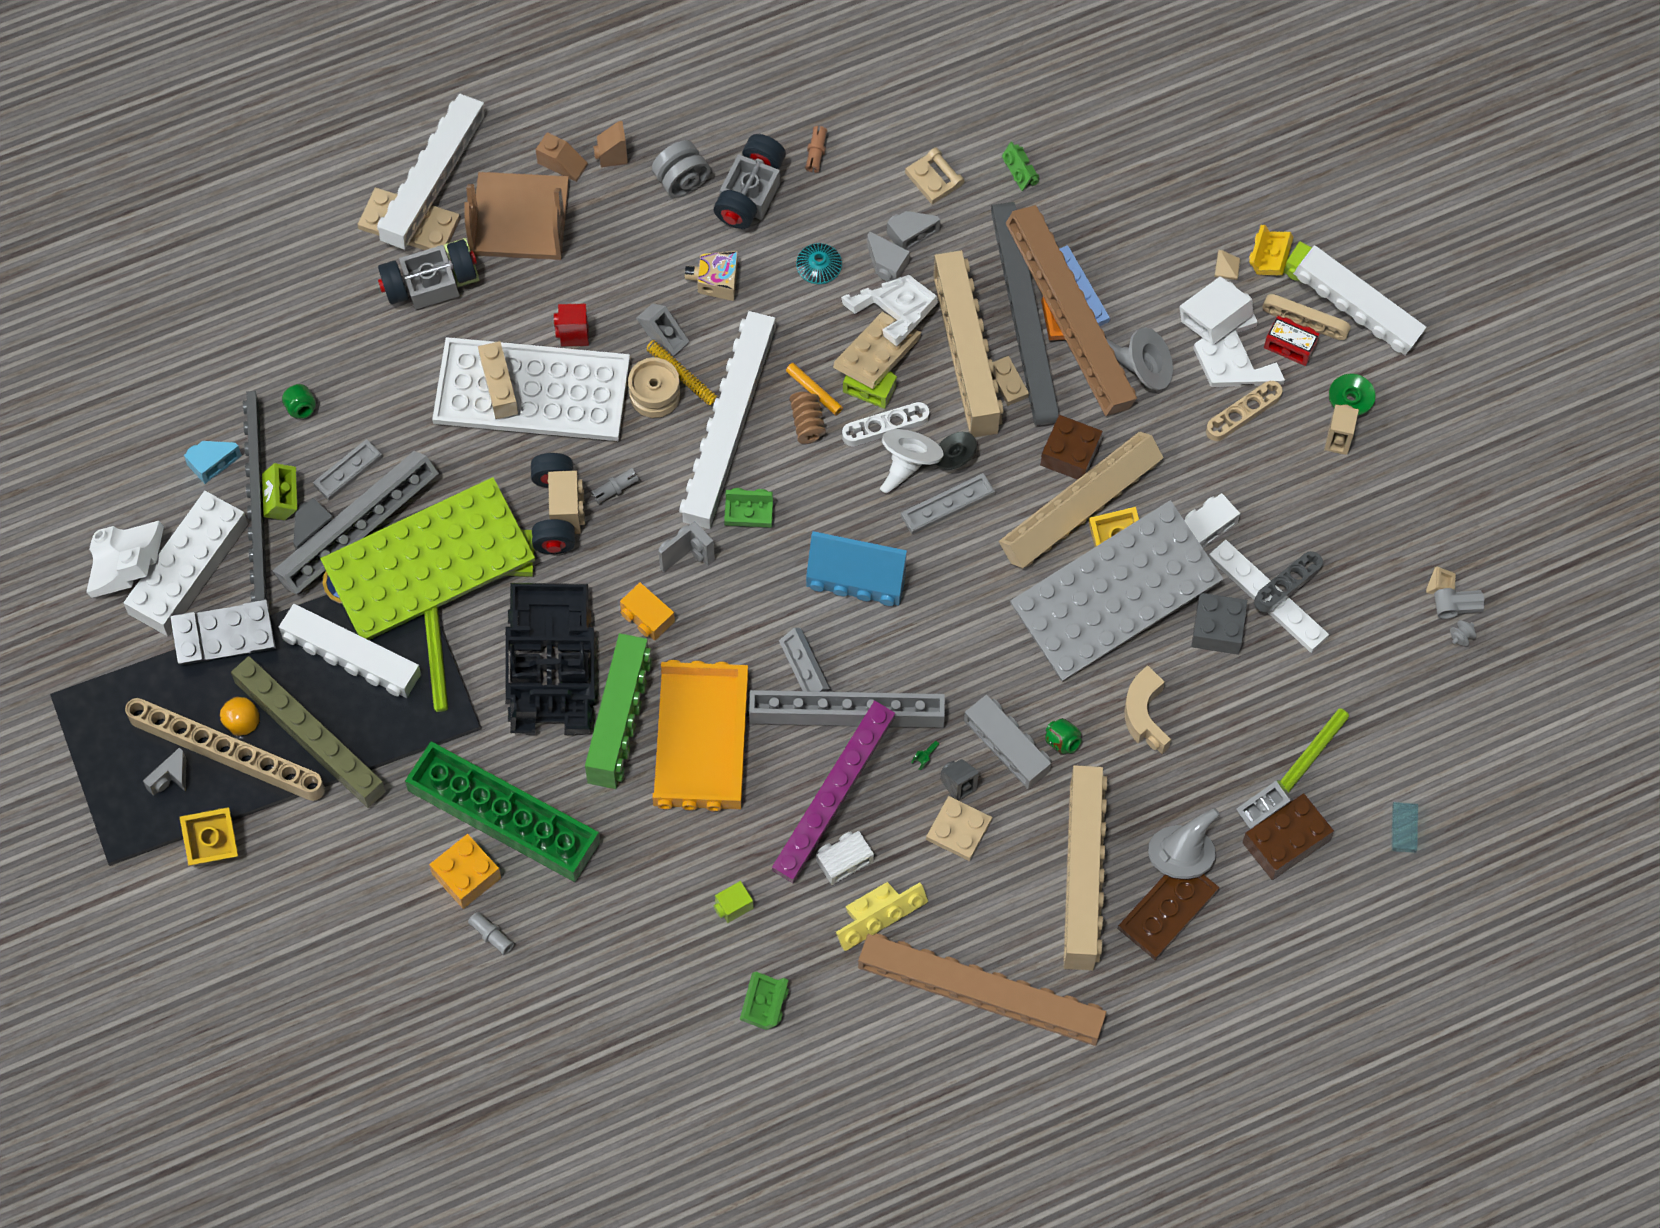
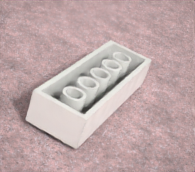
(186, 562)

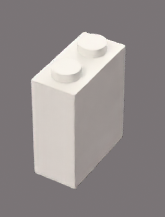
(1216, 310)

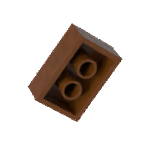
(1288, 836)

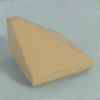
(1227, 265)
(1441, 579)

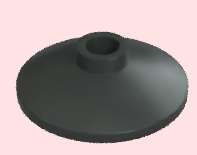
(957, 450)

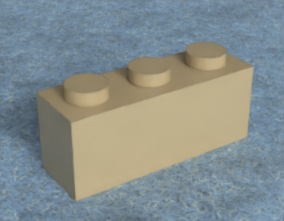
(497, 380)

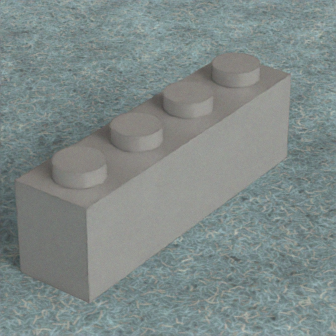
(1007, 741)

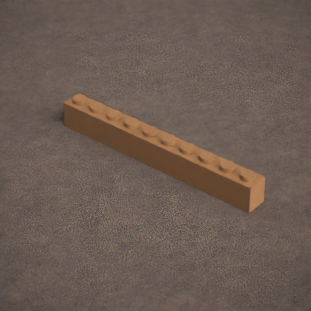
(1071, 310)
(982, 989)

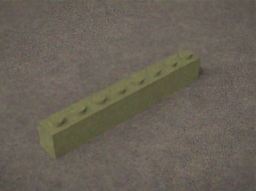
(308, 732)

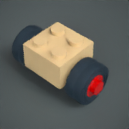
(565, 503)

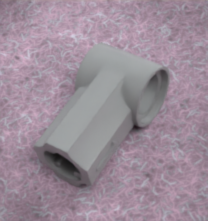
(1453, 603)

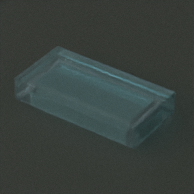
(1404, 827)

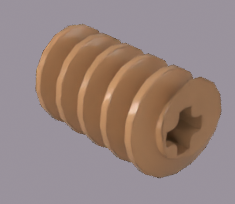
(807, 417)

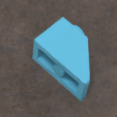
(211, 458)

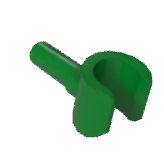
(923, 756)

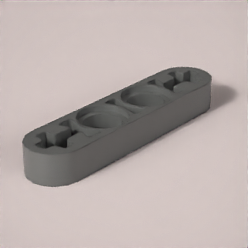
(1288, 581)

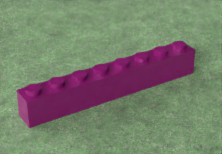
(833, 792)

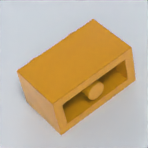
(646, 611)

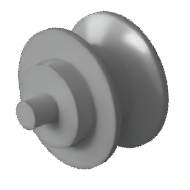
(1462, 633)

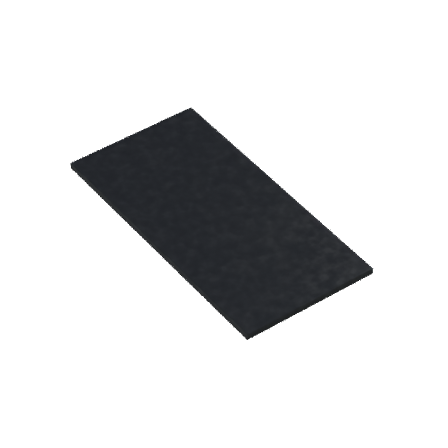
(365, 718)

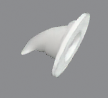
(908, 454)

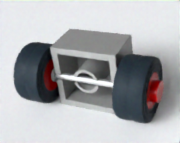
(750, 182)
(428, 275)

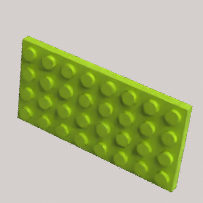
(427, 559)

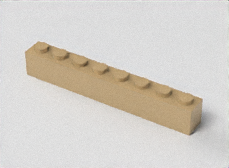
(1081, 500)

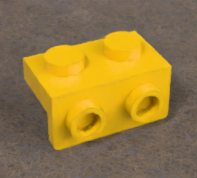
(1270, 251)

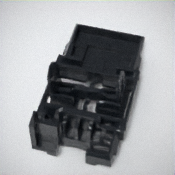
(549, 618)

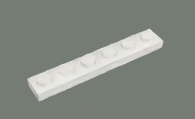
(1251, 580)

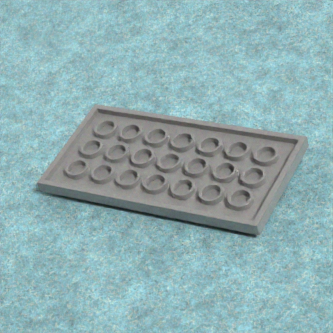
(1116, 590)

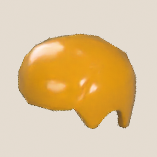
(239, 716)

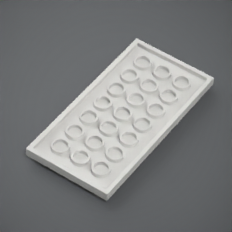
(553, 390)

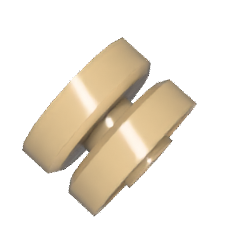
(654, 387)

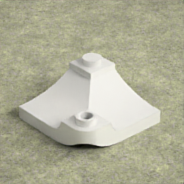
(122, 556)

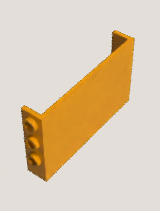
(701, 736)

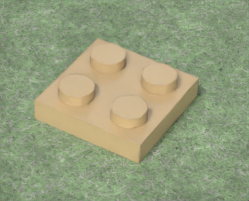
(959, 828)

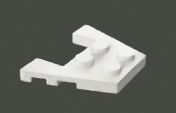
(902, 299)
(1228, 363)

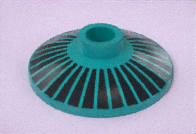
(822, 271)

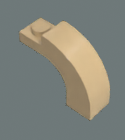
(1140, 694)

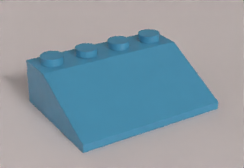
(856, 569)

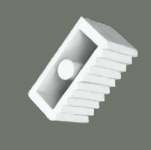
(844, 857)

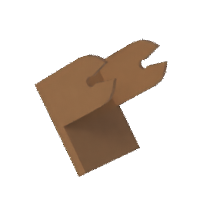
(517, 215)

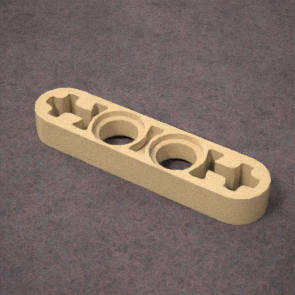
(1306, 316)
(1241, 408)

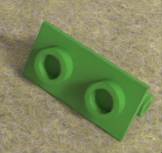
(1016, 159)

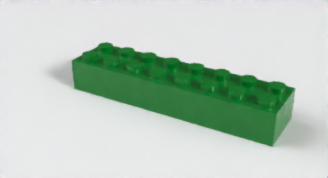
(503, 811)

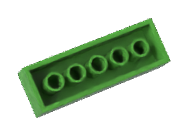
(618, 711)

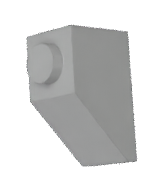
(912, 228)
(887, 258)
(662, 328)

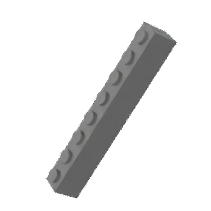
(356, 520)
(843, 708)

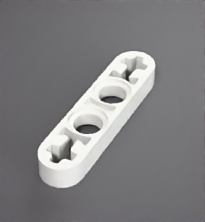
(883, 420)

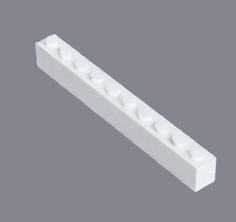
(729, 419)

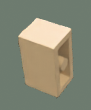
(1341, 429)

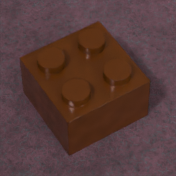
(1071, 447)

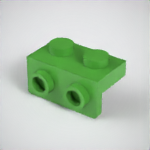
(748, 508)
(764, 1001)

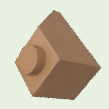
(611, 146)
(560, 157)

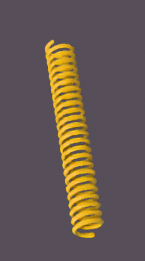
(690, 379)

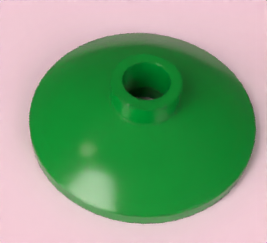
(1352, 386)

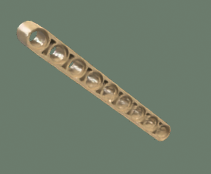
(232, 757)

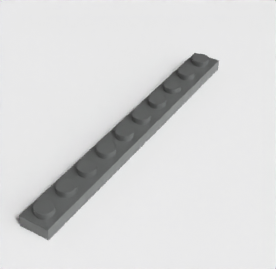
(255, 492)

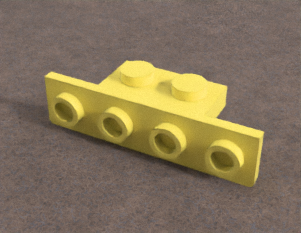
(877, 911)

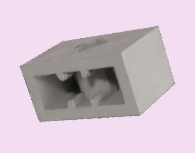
(1264, 804)

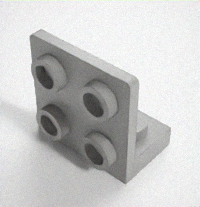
(688, 539)

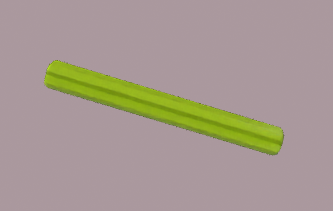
(436, 660)
(1314, 749)

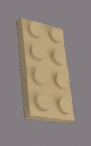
(433, 231)
(872, 354)

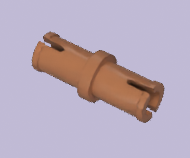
(816, 149)

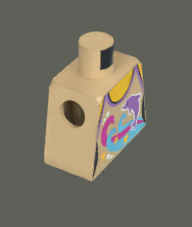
(715, 274)

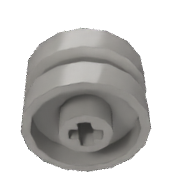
(681, 169)

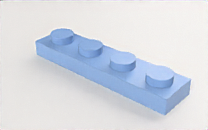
(1090, 296)

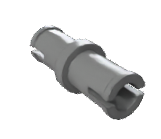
(615, 485)
(491, 933)

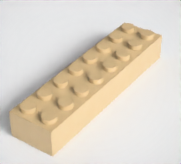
(967, 344)
(1084, 868)

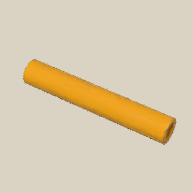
(813, 388)

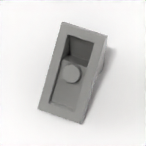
(171, 769)

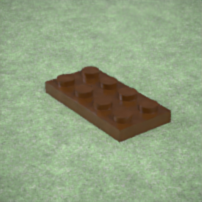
(1166, 912)

